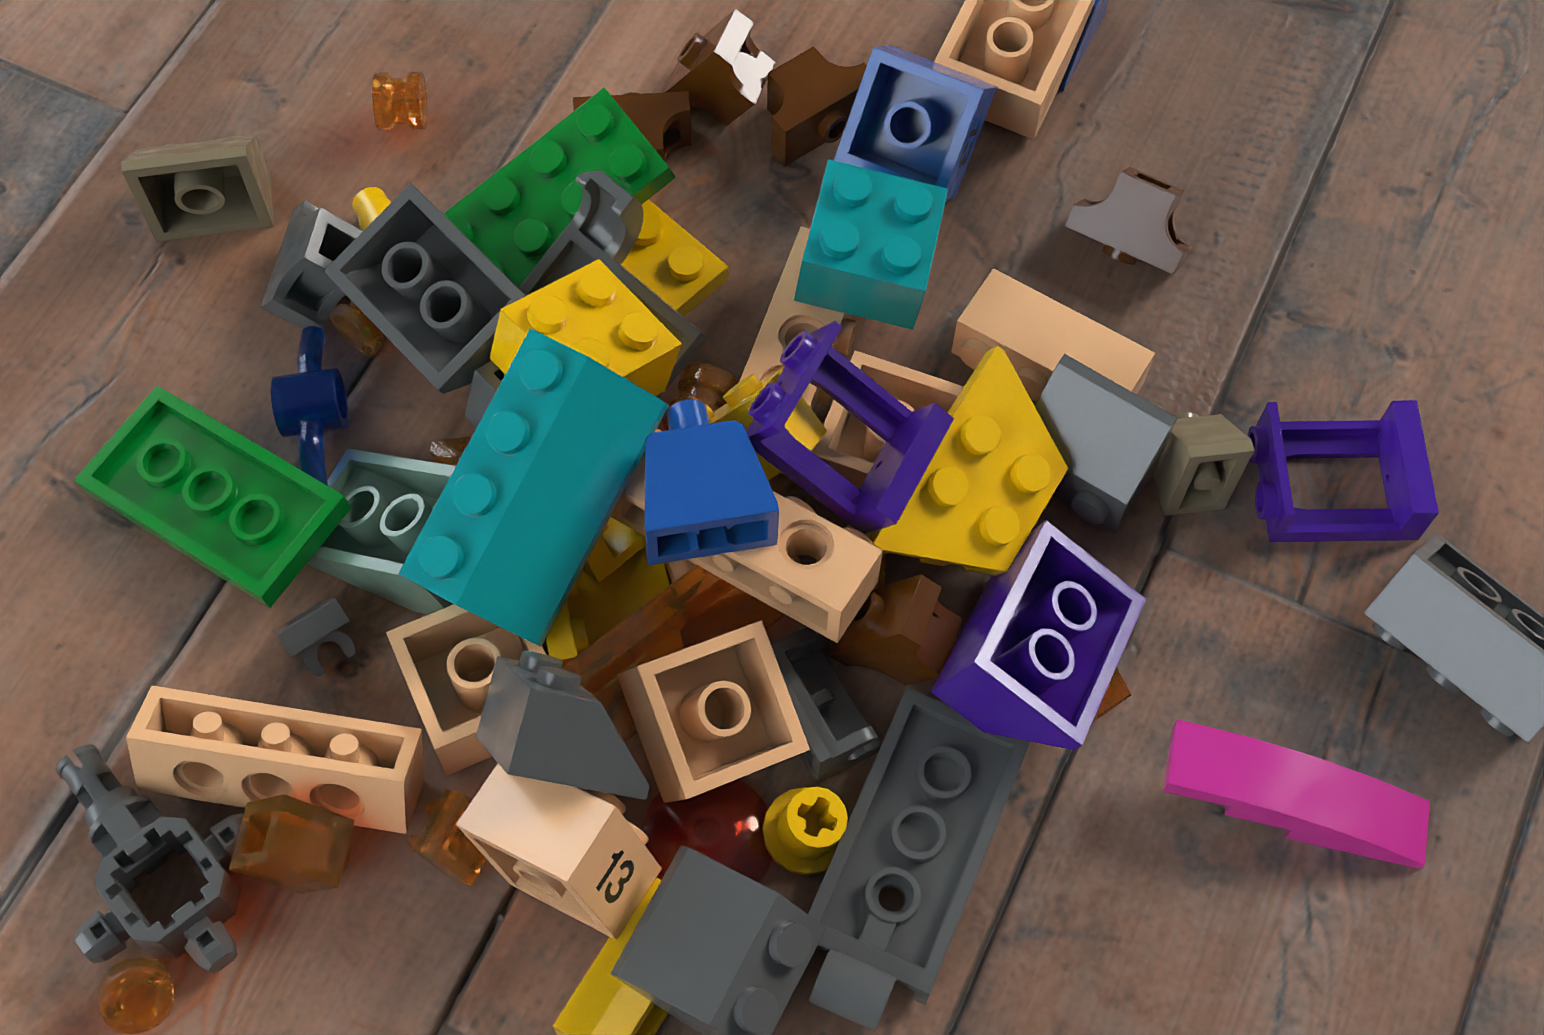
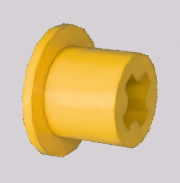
(804, 829)

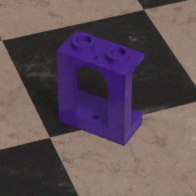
(908, 434)
(1403, 464)

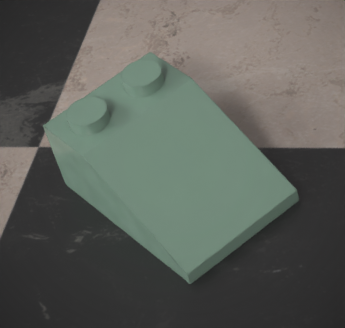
(388, 510)

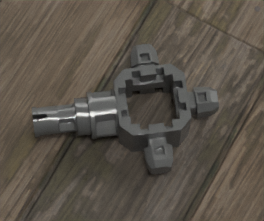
(135, 839)

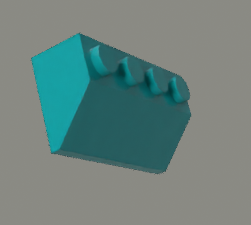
(534, 488)

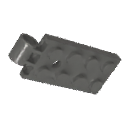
(914, 830)

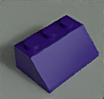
(1041, 644)

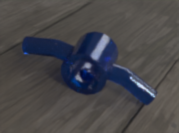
(310, 403)

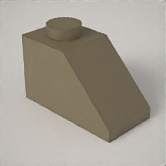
(1201, 464)

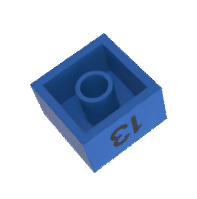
(915, 119)

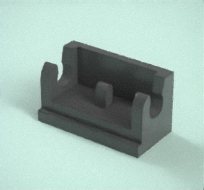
(824, 707)

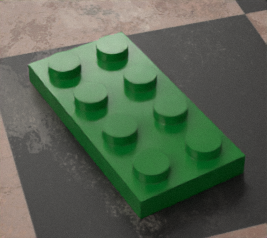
(536, 194)
(214, 495)

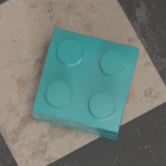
(871, 244)

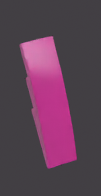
(1298, 793)

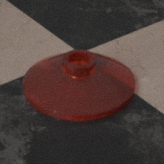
(736, 812)

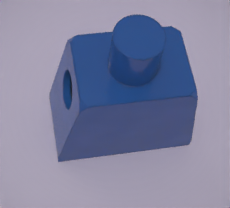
(704, 489)

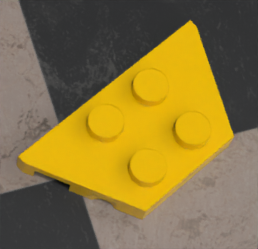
(983, 480)

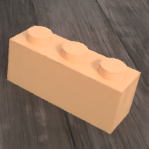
(1038, 334)

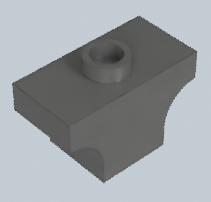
(298, 285)

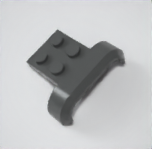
(607, 231)

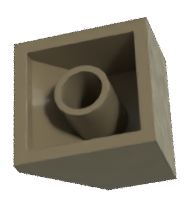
(201, 187)

